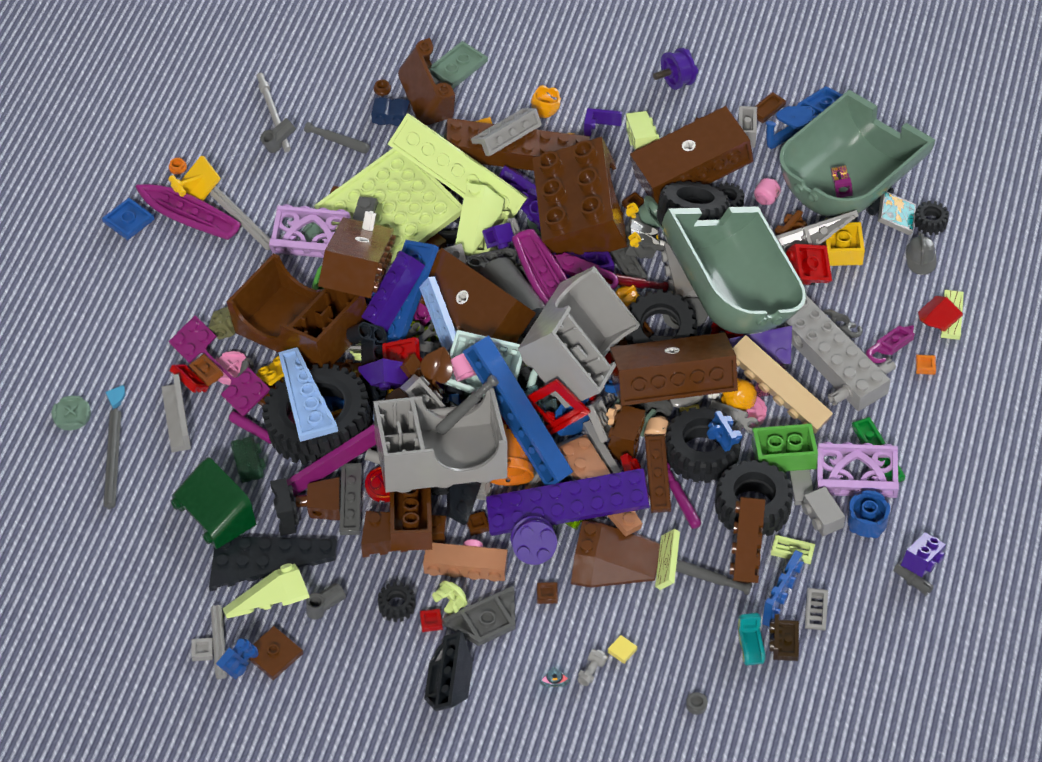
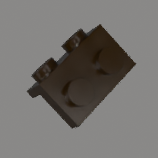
(785, 639)

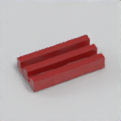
(189, 378)

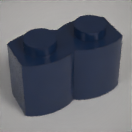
(389, 111)

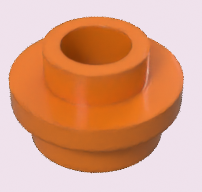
(177, 166)

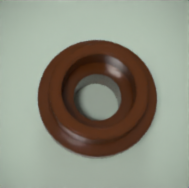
(382, 88)

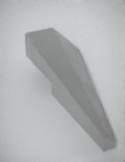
(815, 233)

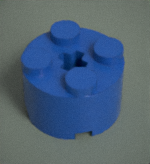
(868, 514)

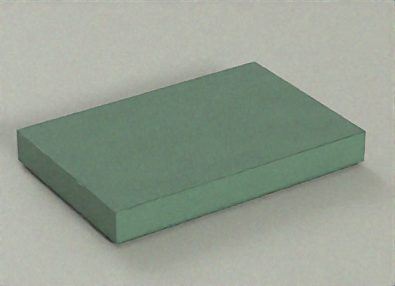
(458, 64)

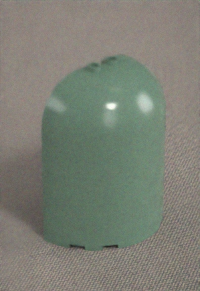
(851, 137)
(735, 268)

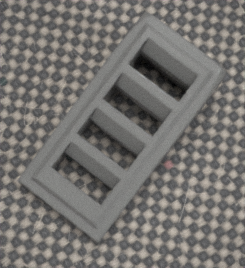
(817, 594)

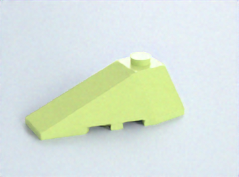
(479, 212)
(282, 586)

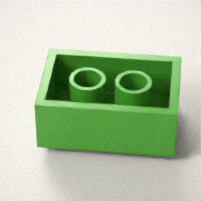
(786, 447)

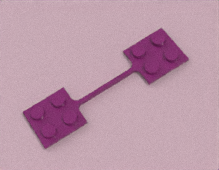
(244, 390)

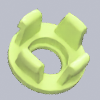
(453, 593)

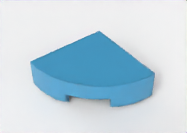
(116, 396)

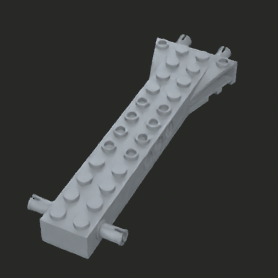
(838, 358)

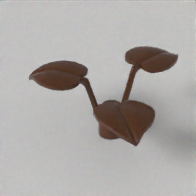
(434, 366)

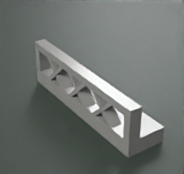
(508, 130)
(176, 416)

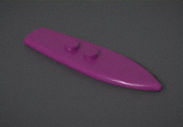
(189, 210)
(538, 263)

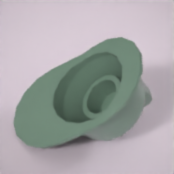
(648, 212)

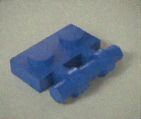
(235, 660)

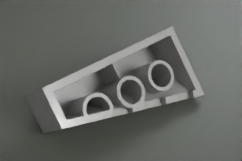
(677, 279)

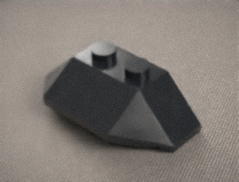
(449, 673)

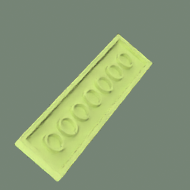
(449, 163)

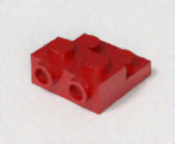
(810, 263)

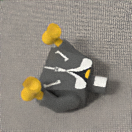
(641, 238)

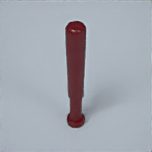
(639, 282)

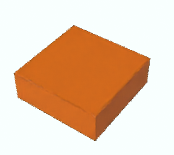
(925, 364)

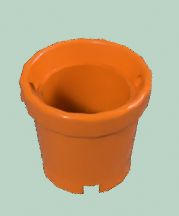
(519, 468)

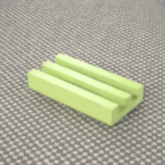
(787, 551)

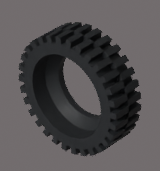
(351, 421)

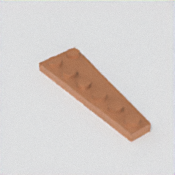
(587, 464)

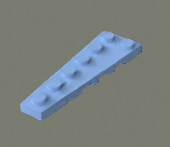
(308, 406)

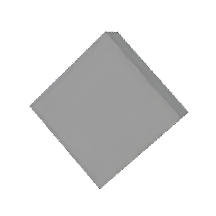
(202, 649)

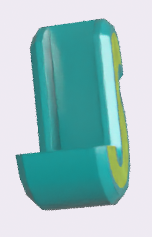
(751, 639)

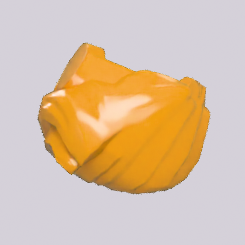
(544, 103)
(743, 398)

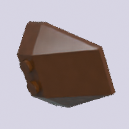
(610, 558)

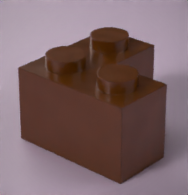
(626, 433)

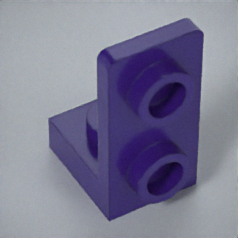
(600, 116)

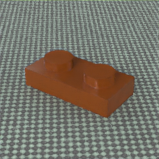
(206, 370)

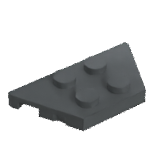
(486, 618)

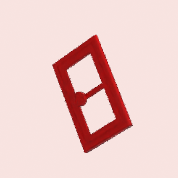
(553, 425)

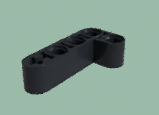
(370, 339)

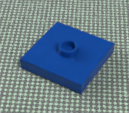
(128, 218)

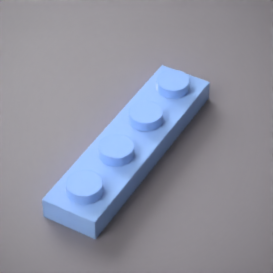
(438, 312)

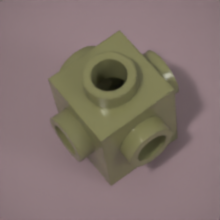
(221, 323)

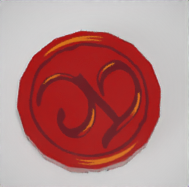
(375, 486)

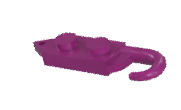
(573, 265)
(891, 342)

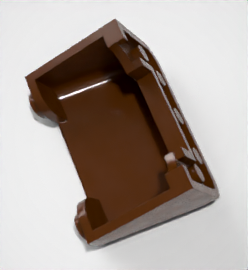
(428, 100)

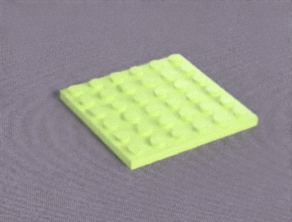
(406, 196)

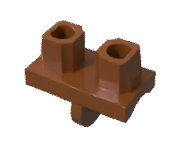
(791, 223)

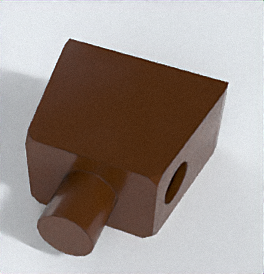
(322, 499)

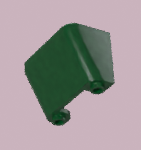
(215, 503)

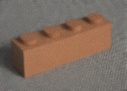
(466, 562)

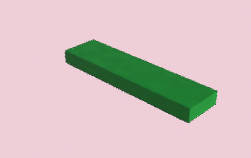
(868, 433)

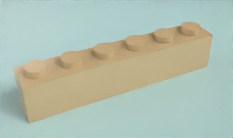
(780, 385)

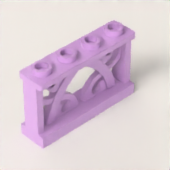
(303, 216)
(849, 452)

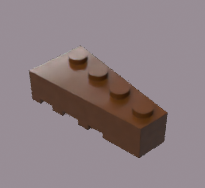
(377, 536)
(749, 539)

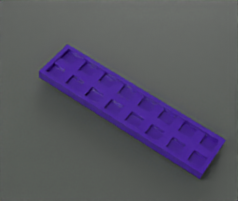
(570, 500)

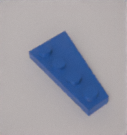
(779, 594)

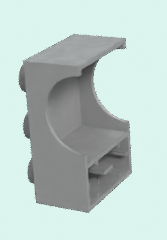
(576, 335)
(419, 457)

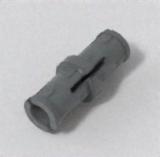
(913, 579)

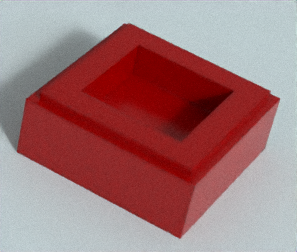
(431, 620)

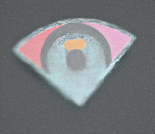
(554, 679)

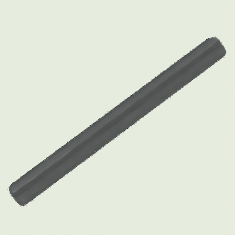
(112, 459)

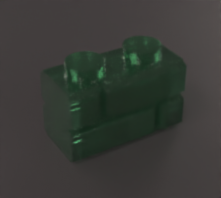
(247, 459)

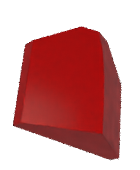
(939, 313)

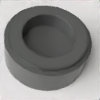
(696, 703)

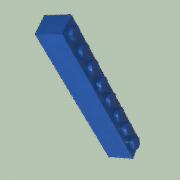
(519, 412)

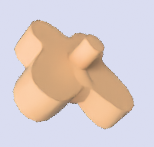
(612, 412)

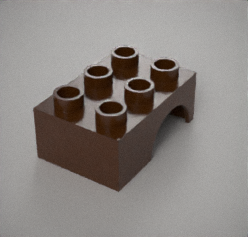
(578, 199)
(287, 315)

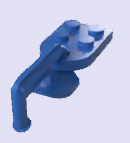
(799, 116)

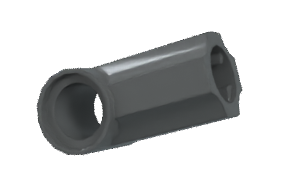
(272, 138)
(324, 601)

